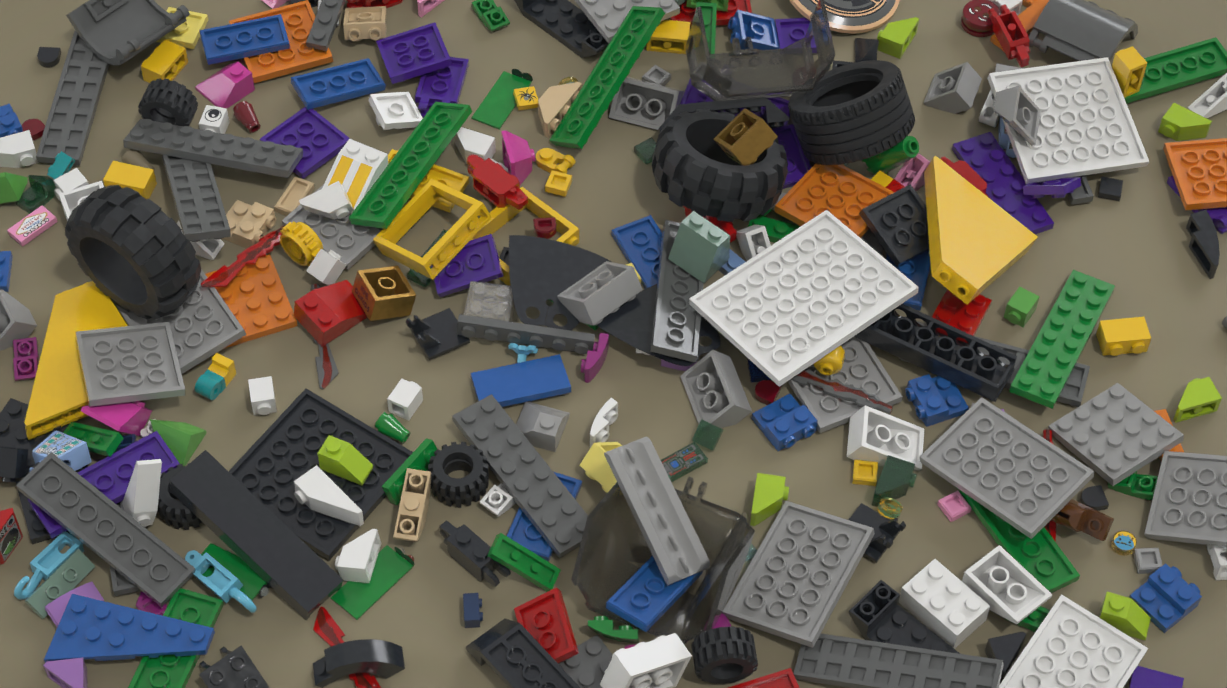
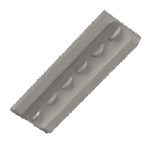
(657, 510)

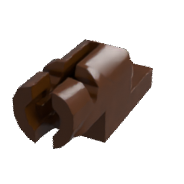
(1085, 519)

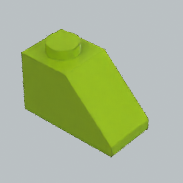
(897, 36)
(1183, 124)
(1198, 400)
(344, 460)
(768, 497)
(1125, 615)

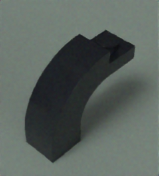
(358, 656)

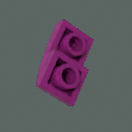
(25, 358)
(595, 358)

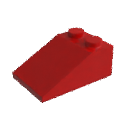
(329, 311)

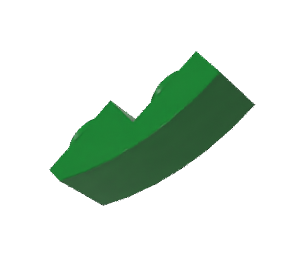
(490, 14)
(1137, 486)
(605, 628)

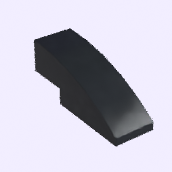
(1204, 241)

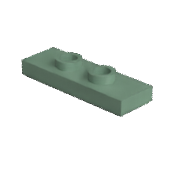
(60, 582)

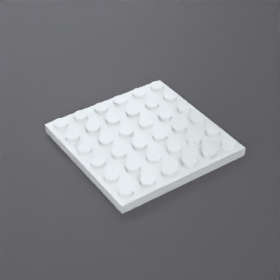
(1081, 121)

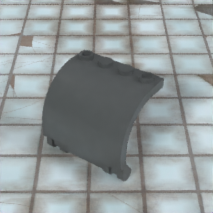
(123, 27)
(1080, 29)

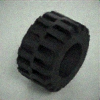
(168, 103)
(455, 458)
(174, 510)
(724, 655)

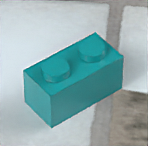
(61, 166)

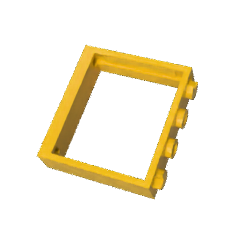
(501, 216)
(451, 241)

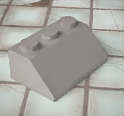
(644, 103)
(601, 292)
(716, 390)

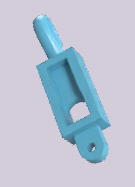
(47, 562)
(221, 582)

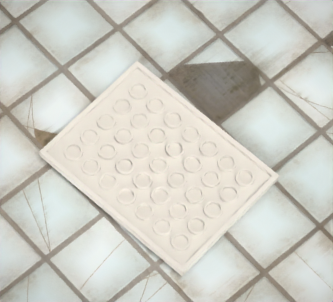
(803, 297)

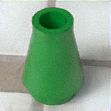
(392, 428)

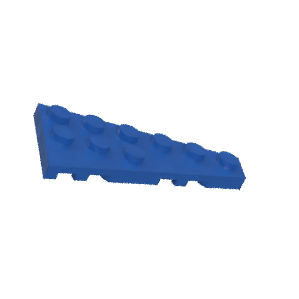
(118, 632)

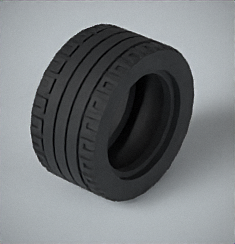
(852, 113)

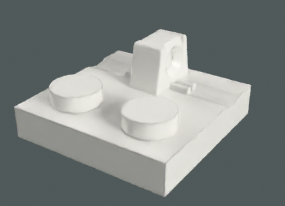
(395, 110)

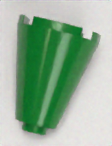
(893, 157)

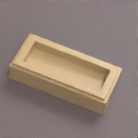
(295, 191)

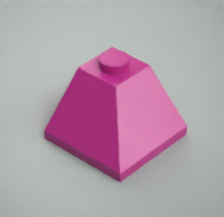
(227, 85)
(517, 155)
(123, 417)

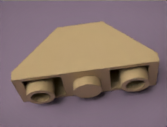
(555, 104)
(413, 505)

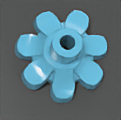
(522, 351)

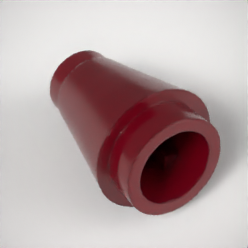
(246, 116)

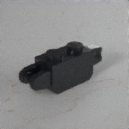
(471, 553)

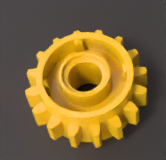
(300, 242)

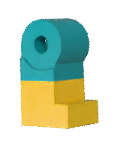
(216, 377)

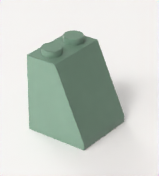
(700, 247)

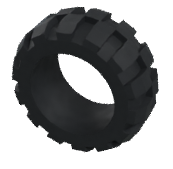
(706, 179)
(133, 251)

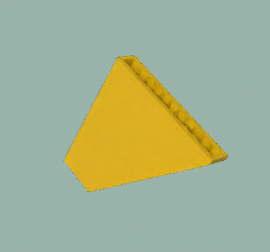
(968, 233)
(59, 380)

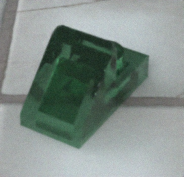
(38, 194)

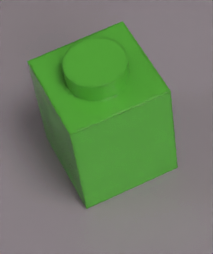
(1021, 307)

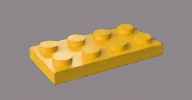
(445, 176)

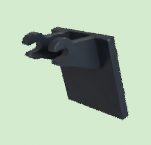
(437, 333)
(884, 529)
(232, 671)

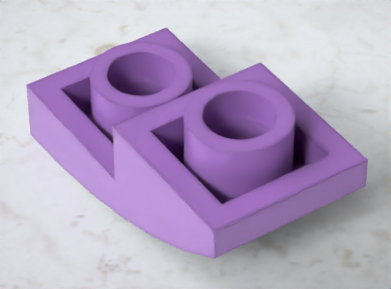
(57, 607)

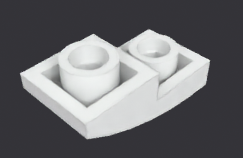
(604, 418)
(497, 500)

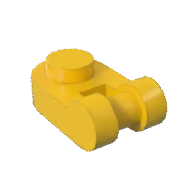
(548, 159)

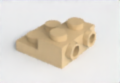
(365, 23)
(249, 223)

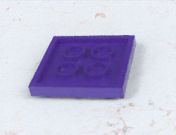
(413, 53)
(311, 133)

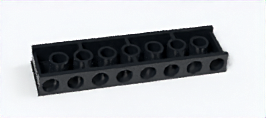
(942, 353)
(255, 534)

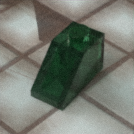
(894, 479)

